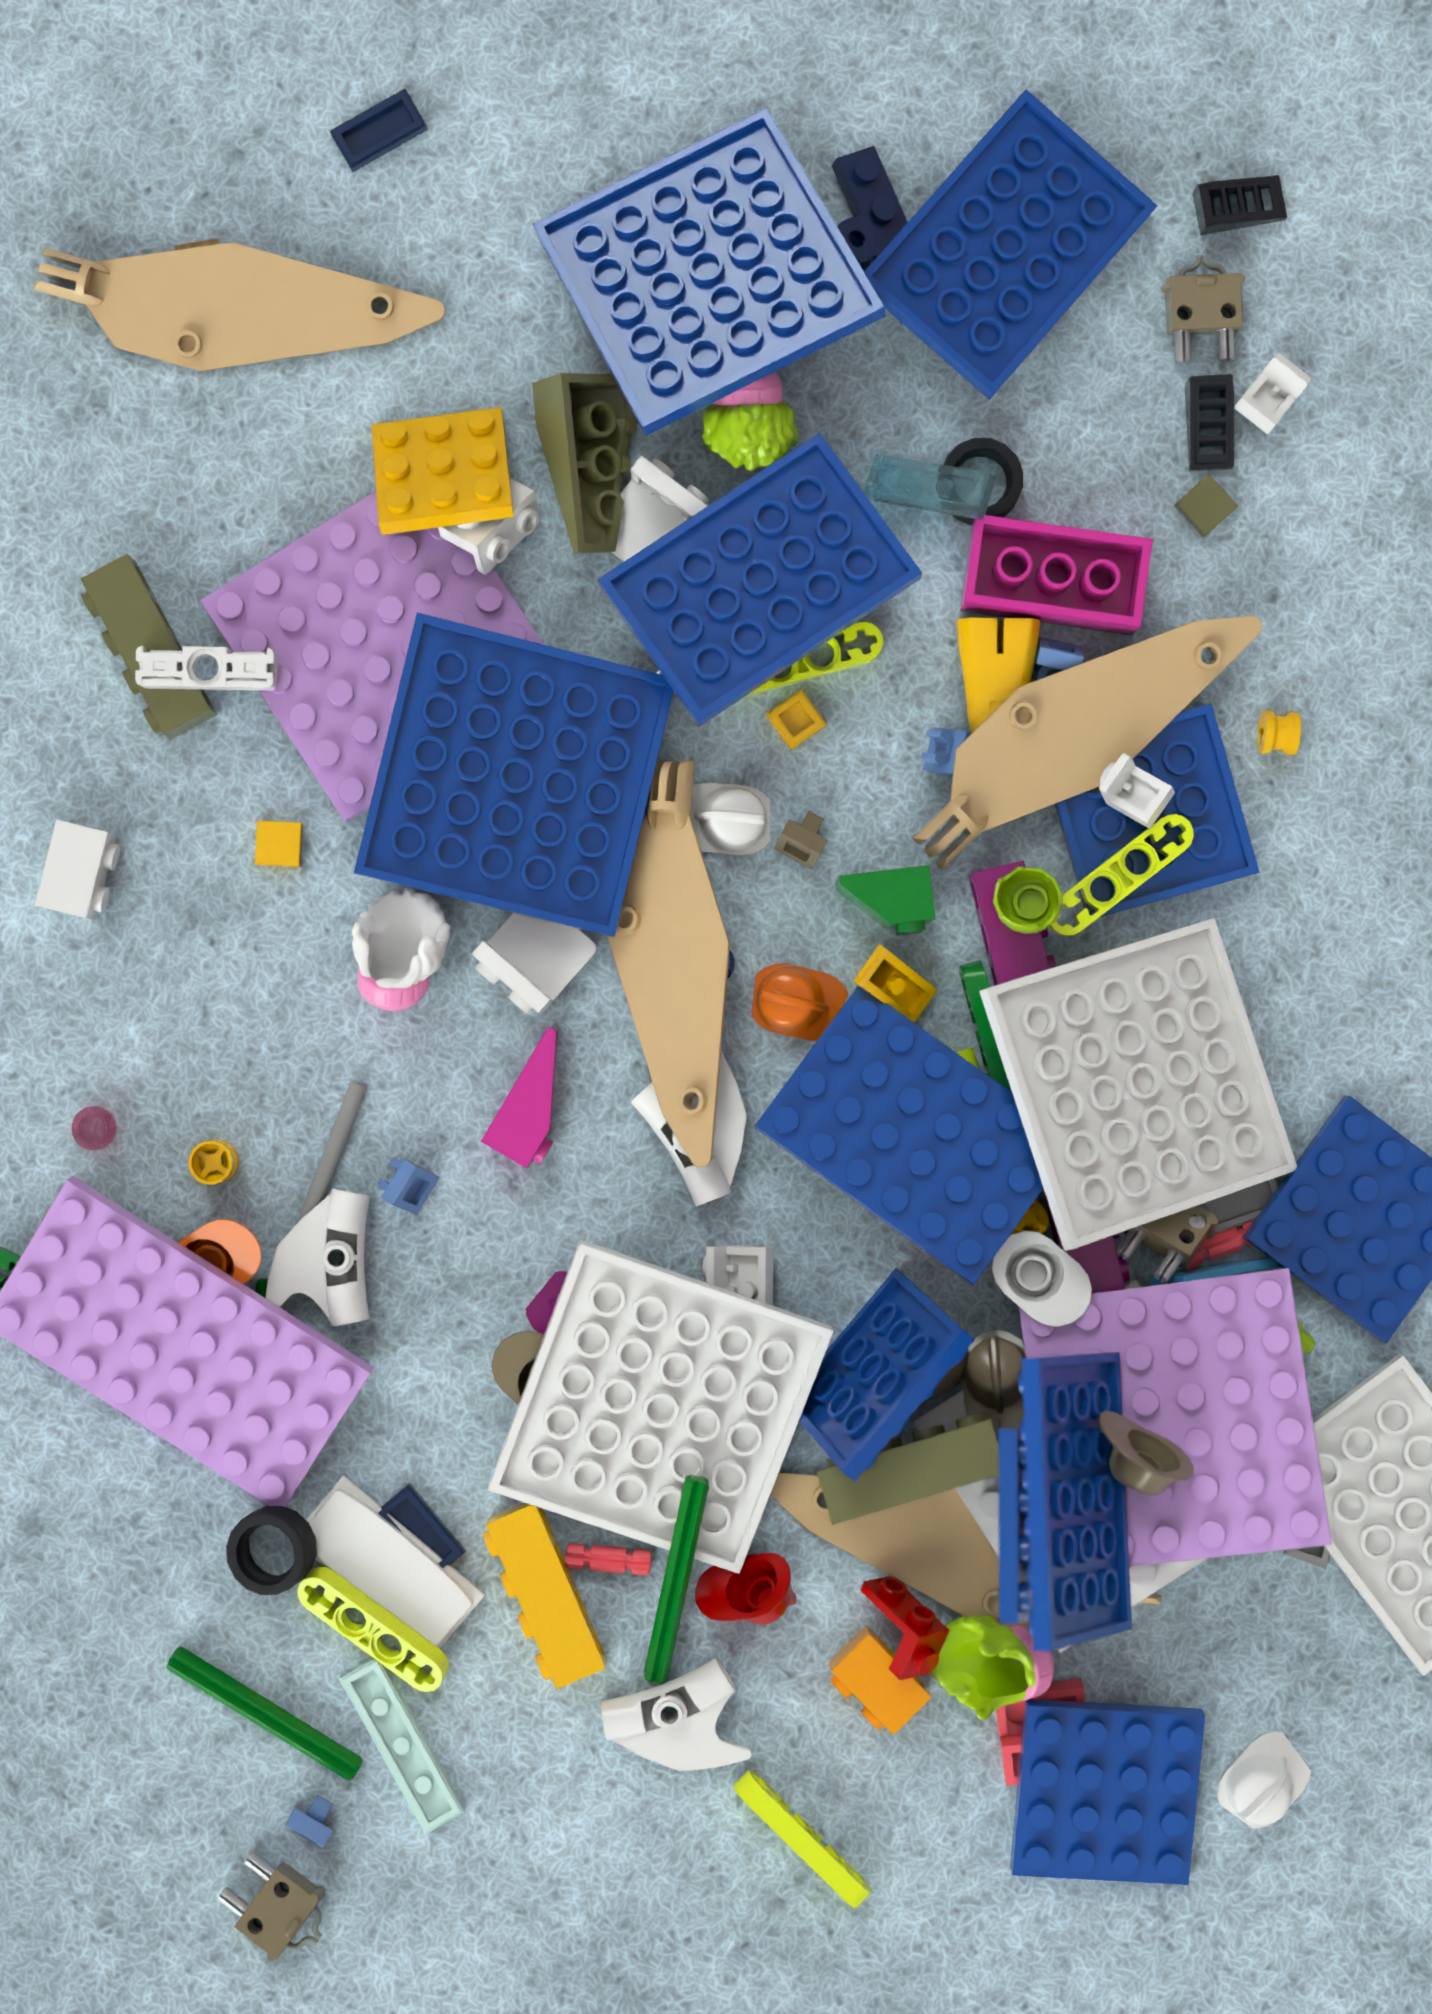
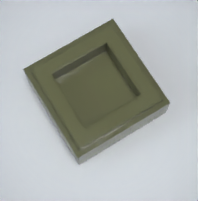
(1206, 505)

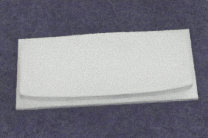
(390, 1564)

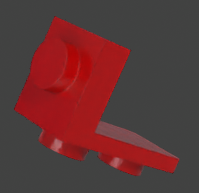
(922, 1630)

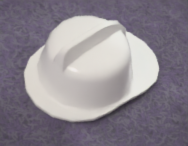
(730, 818)
(1042, 1279)
(1263, 1781)

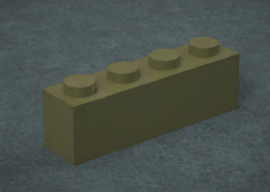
(134, 620)

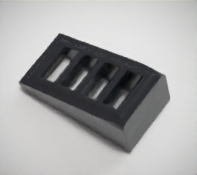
(1212, 223)
(1210, 383)

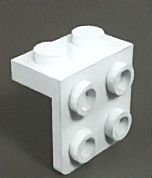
(653, 506)
(533, 959)

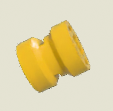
(206, 1162)

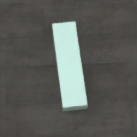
(402, 1745)

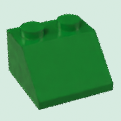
(892, 897)

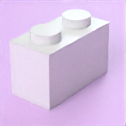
(77, 870)

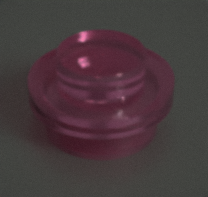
(94, 1128)

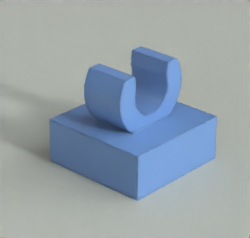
(1056, 656)
(941, 750)
(408, 1186)
(310, 1824)

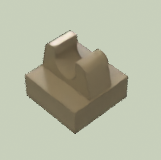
(802, 840)

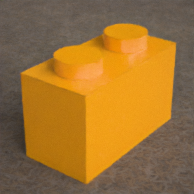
(864, 1672)

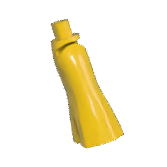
(993, 676)

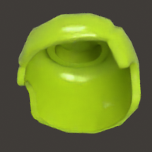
(1028, 900)

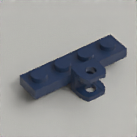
(872, 203)

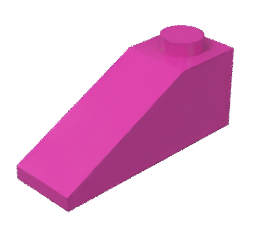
(527, 1112)

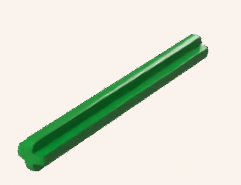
(676, 1578)
(264, 1713)

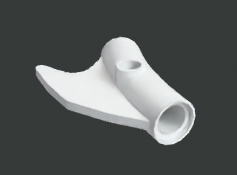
(731, 1117)
(305, 1264)
(679, 1739)

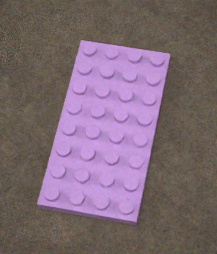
(177, 1344)

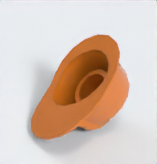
(796, 1000)
(227, 1247)

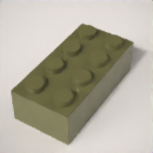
(916, 1470)

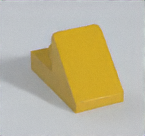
(895, 983)

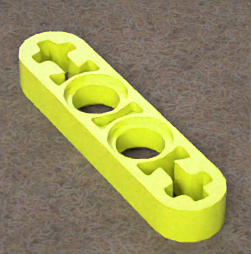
(806, 670)
(1121, 877)
(368, 1635)
(802, 1839)

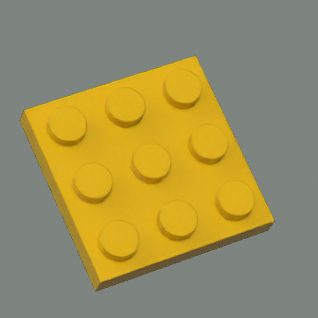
(441, 471)

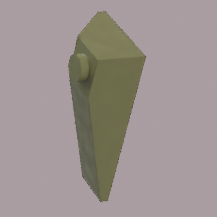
(586, 445)

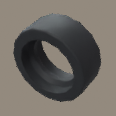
(1005, 458)
(243, 1565)

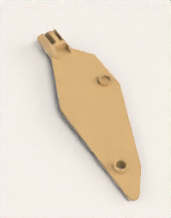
(233, 305)
(1069, 726)
(675, 960)
(922, 1543)

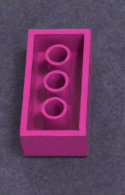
(1056, 574)

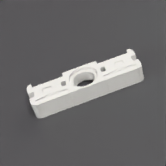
(177, 669)

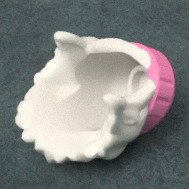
(399, 948)

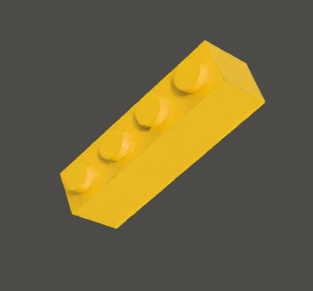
(546, 1594)

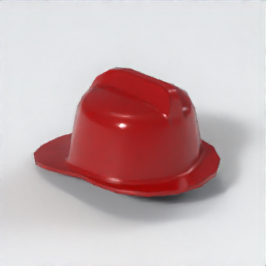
(755, 1595)

